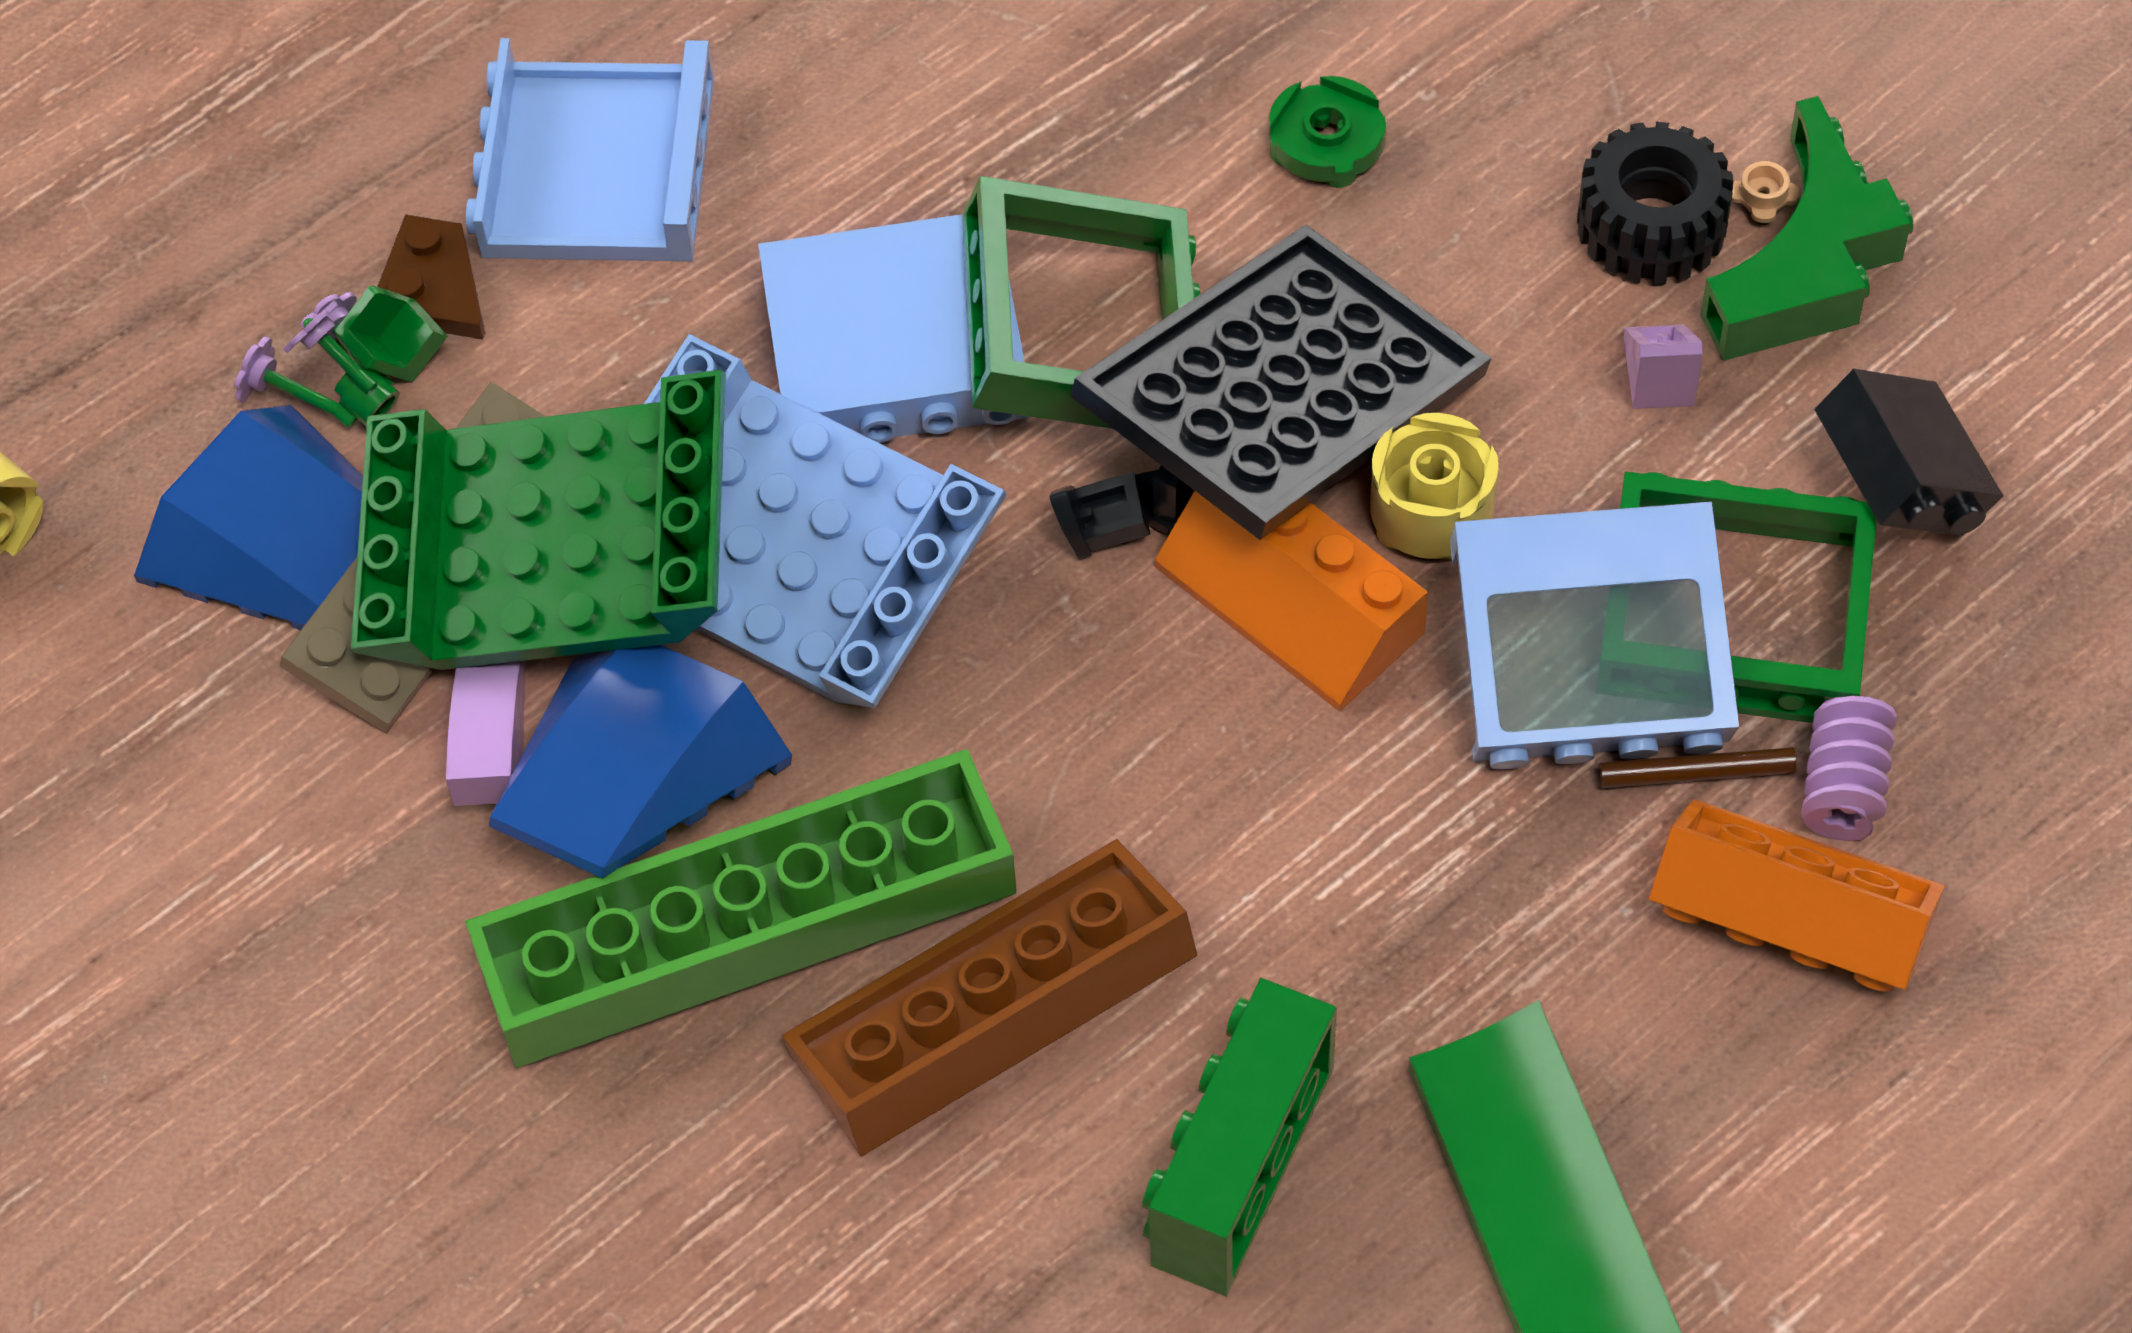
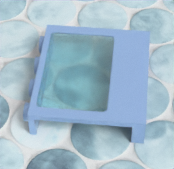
(1595, 634)

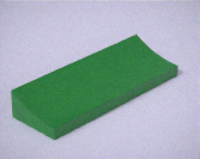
(1538, 1183)

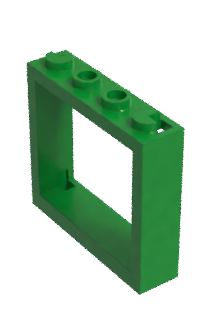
(1005, 204)
(1771, 686)

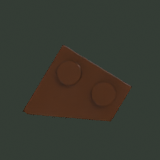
(435, 269)

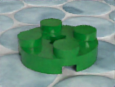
(1324, 157)

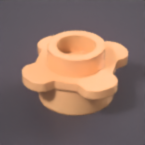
(1768, 179)

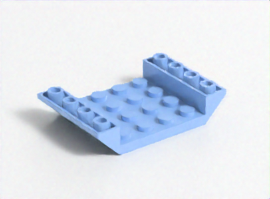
(828, 538)

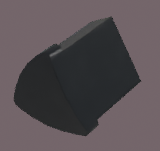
(1163, 498)
(1101, 513)

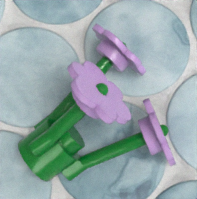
(360, 388)

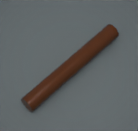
(1697, 767)

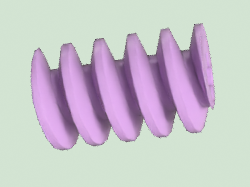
(1848, 767)

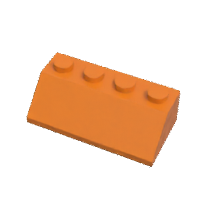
(1299, 594)
(1795, 895)

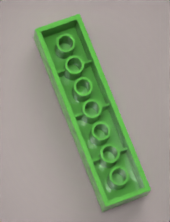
(742, 907)

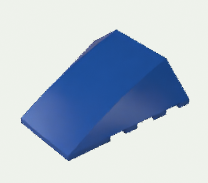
(258, 519)
(633, 752)

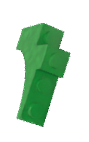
(1815, 267)

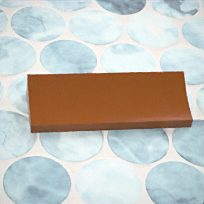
(991, 995)

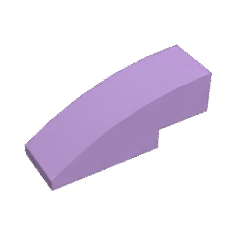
(485, 731)

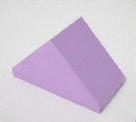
(1662, 365)

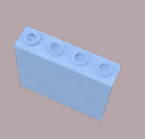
(592, 158)
(877, 327)

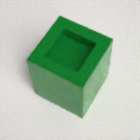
(391, 333)

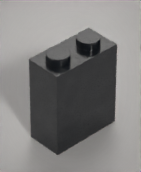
(1908, 453)

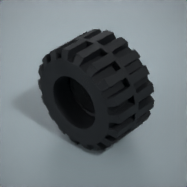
(1654, 166)

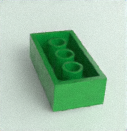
(1240, 1135)

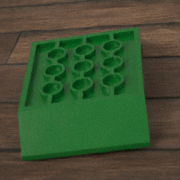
(541, 531)

